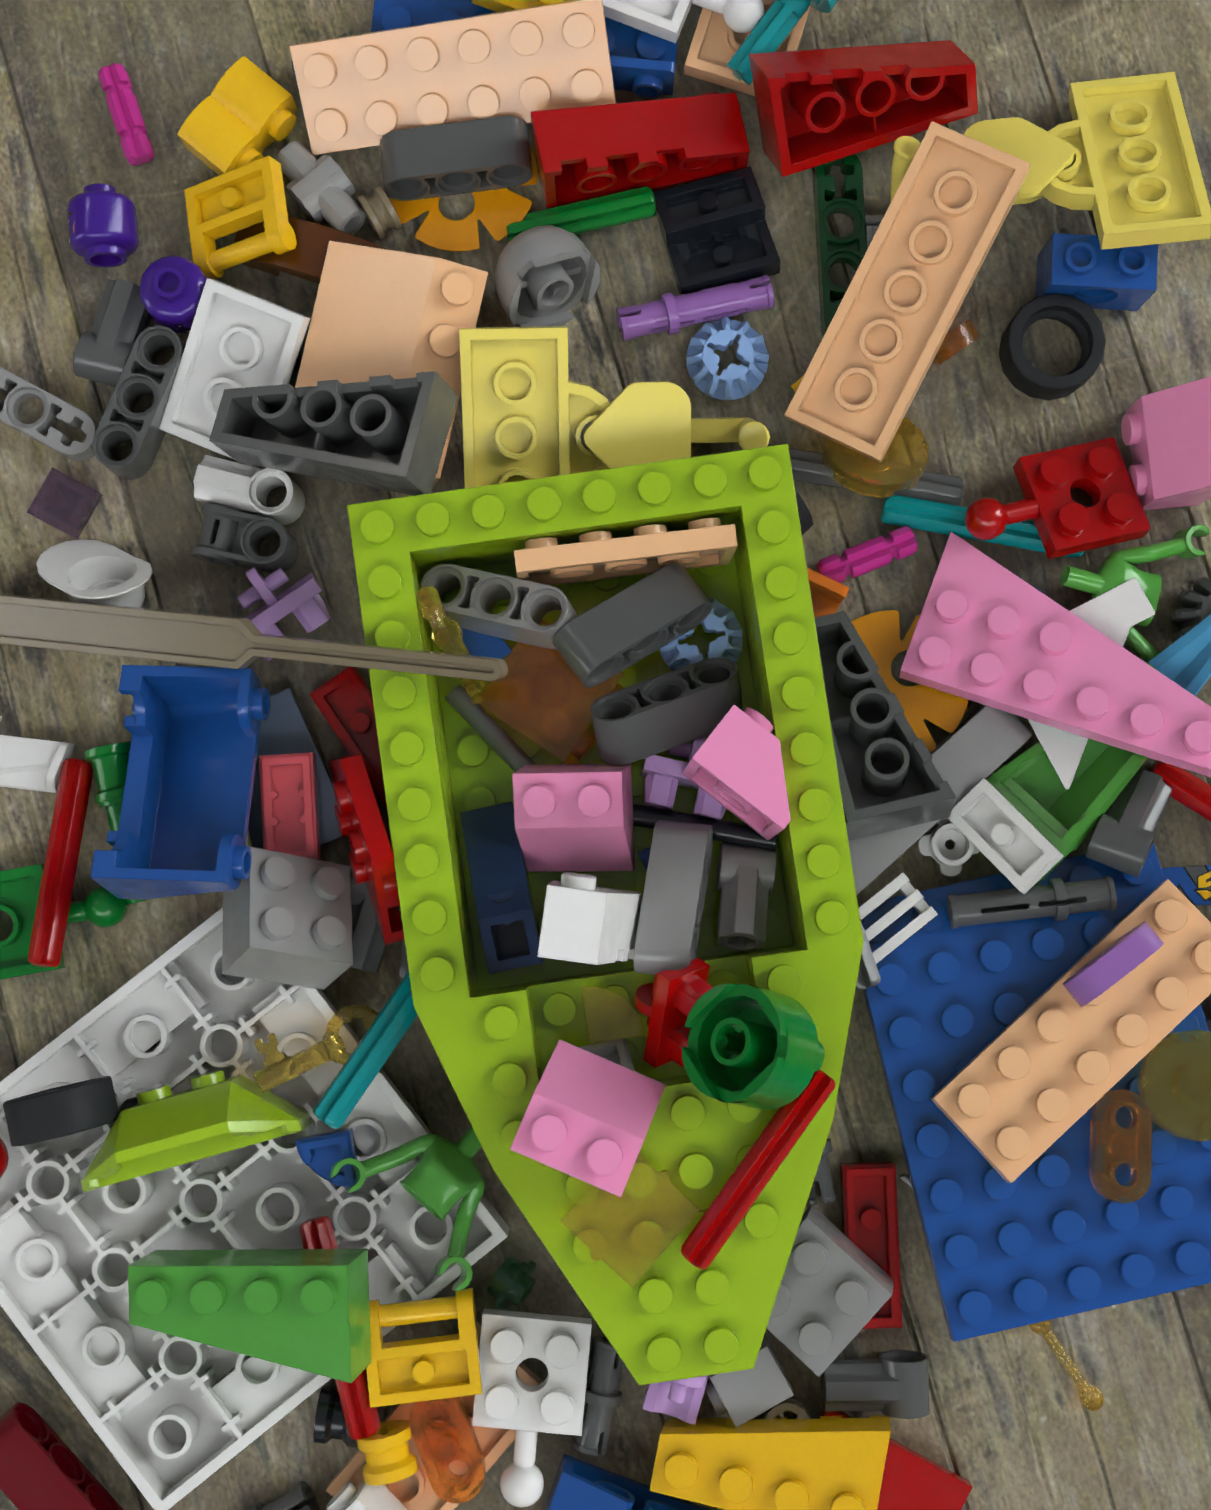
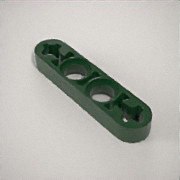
(832, 248)

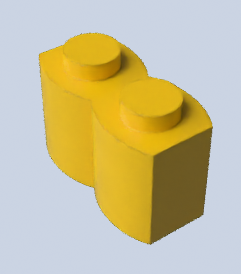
(239, 118)

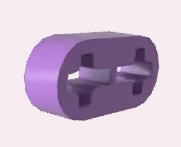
(1113, 963)

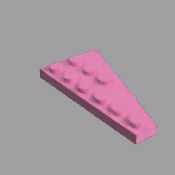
(1026, 655)

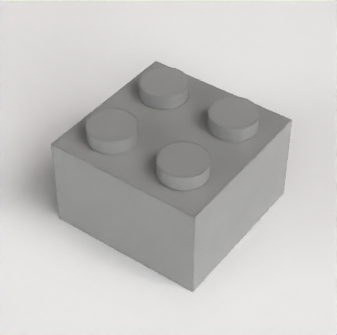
(289, 921)
(825, 1293)

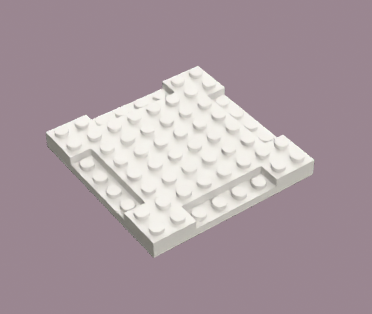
(153, 1398)

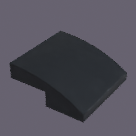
(716, 231)

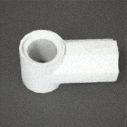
(247, 489)

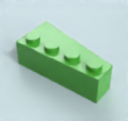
(264, 1303)

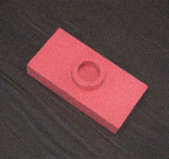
(290, 804)

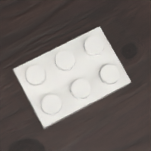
(230, 346)

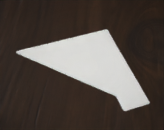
(1112, 616)

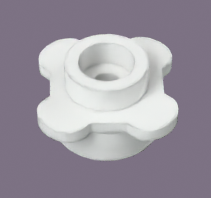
(949, 860)

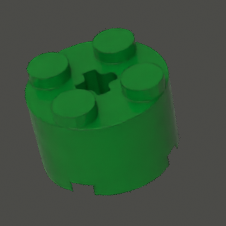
(751, 1046)

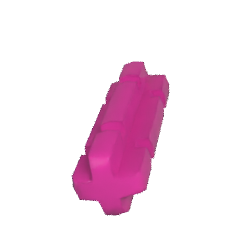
(126, 114)
(869, 555)

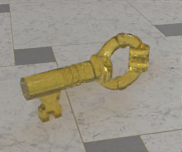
(447, 634)
(331, 1048)

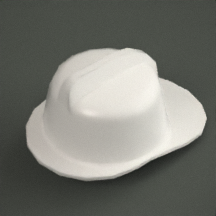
(95, 572)

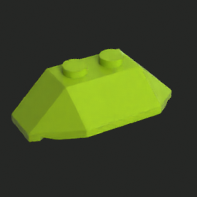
(190, 1126)

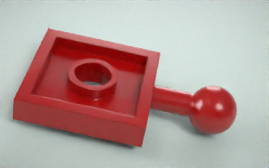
(1060, 521)

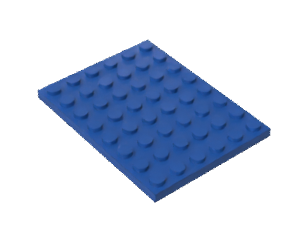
(1047, 1238)

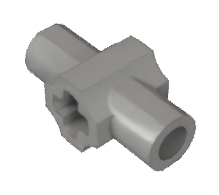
(320, 188)

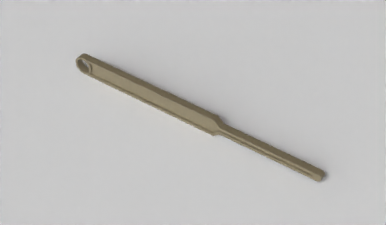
(206, 639)

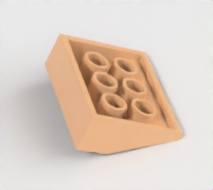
(389, 317)

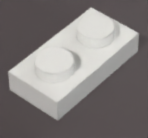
(1004, 836)

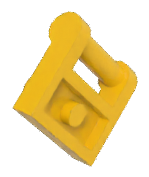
(232, 204)
(424, 1366)

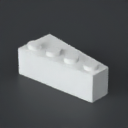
(588, 921)

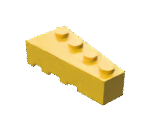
(774, 1462)

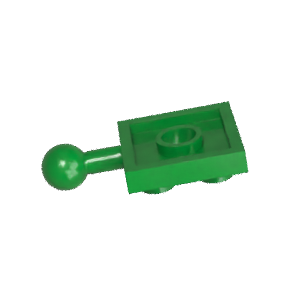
(19, 899)

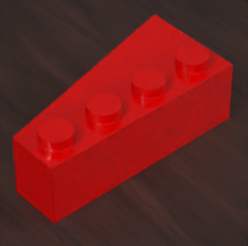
(856, 98)
(636, 145)

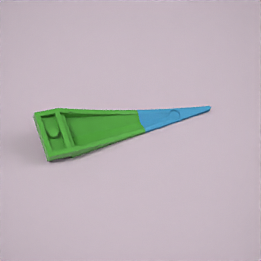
(1104, 770)

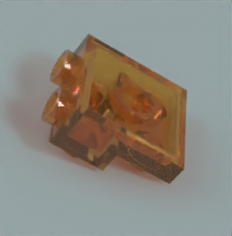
(546, 700)

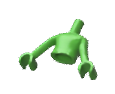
(1118, 570)
(437, 1182)

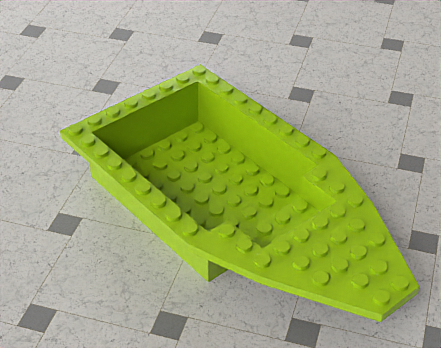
(504, 1025)

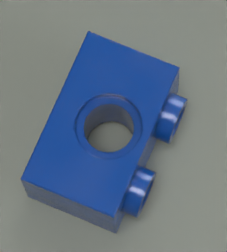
(1095, 276)

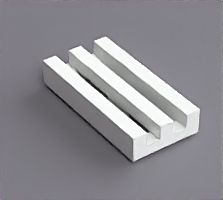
(913, 899)

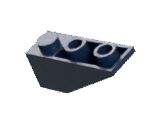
(501, 888)

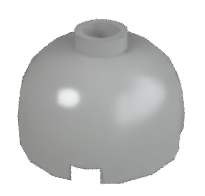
(544, 276)

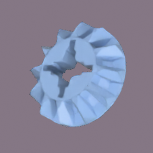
(735, 380)
(727, 646)

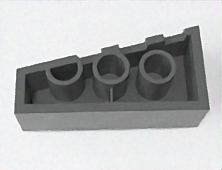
(353, 433)
(880, 761)

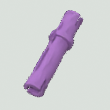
(684, 310)

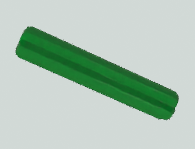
(592, 213)

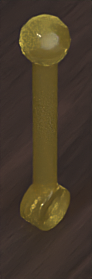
(1089, 1395)

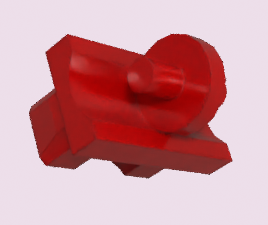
(667, 1007)

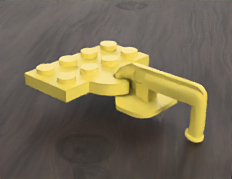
(1119, 156)
(528, 417)

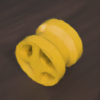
(388, 1454)

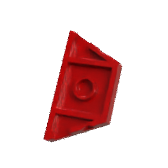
(371, 852)

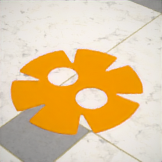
(492, 207)
(882, 638)

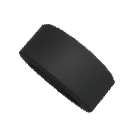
(1074, 315)
(61, 1111)

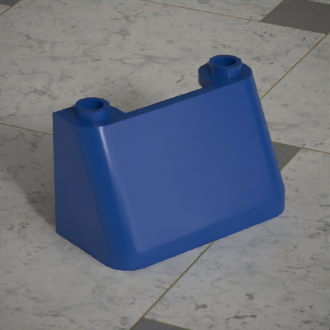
(185, 782)

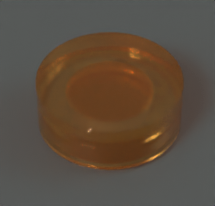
(956, 341)

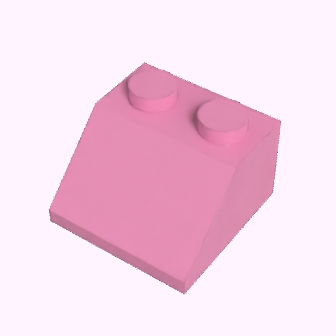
(1171, 445)
(744, 771)
(575, 817)
(588, 1117)

